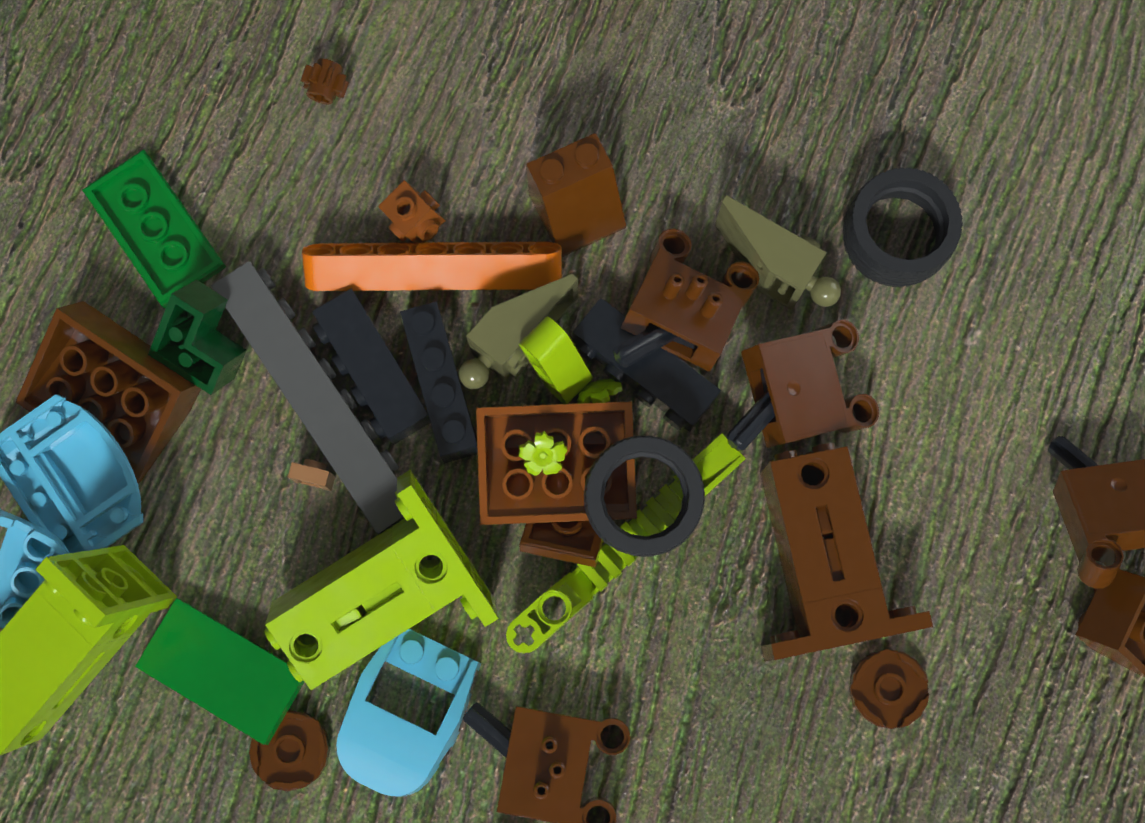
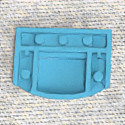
(70, 475)

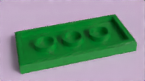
(153, 227)
(220, 671)

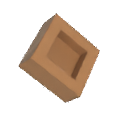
(312, 474)

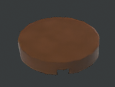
(889, 689)
(294, 754)

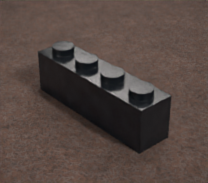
(371, 366)
(657, 378)
(439, 382)

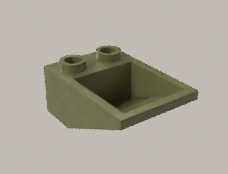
(779, 256)
(504, 326)

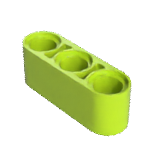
(556, 360)

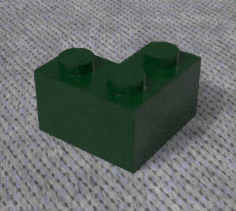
(190, 341)

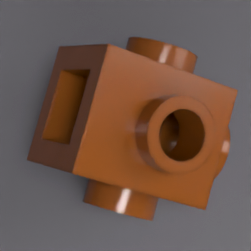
(412, 213)

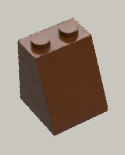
(576, 194)

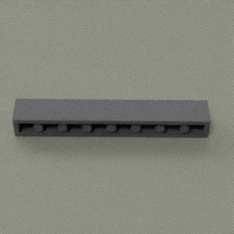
(312, 394)

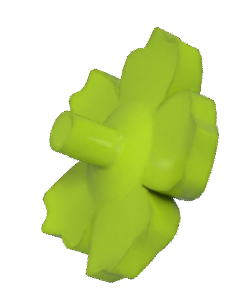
(599, 391)
(543, 454)

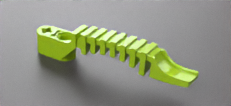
(585, 581)

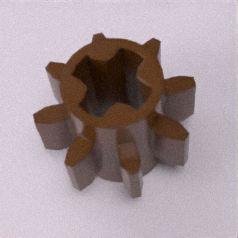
(324, 81)

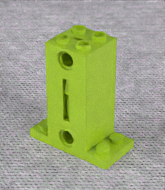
(377, 592)
(69, 635)

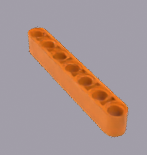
(431, 266)

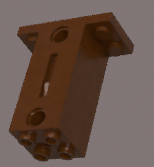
(827, 556)

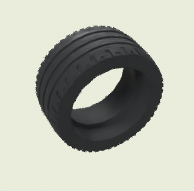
(925, 192)
(690, 482)

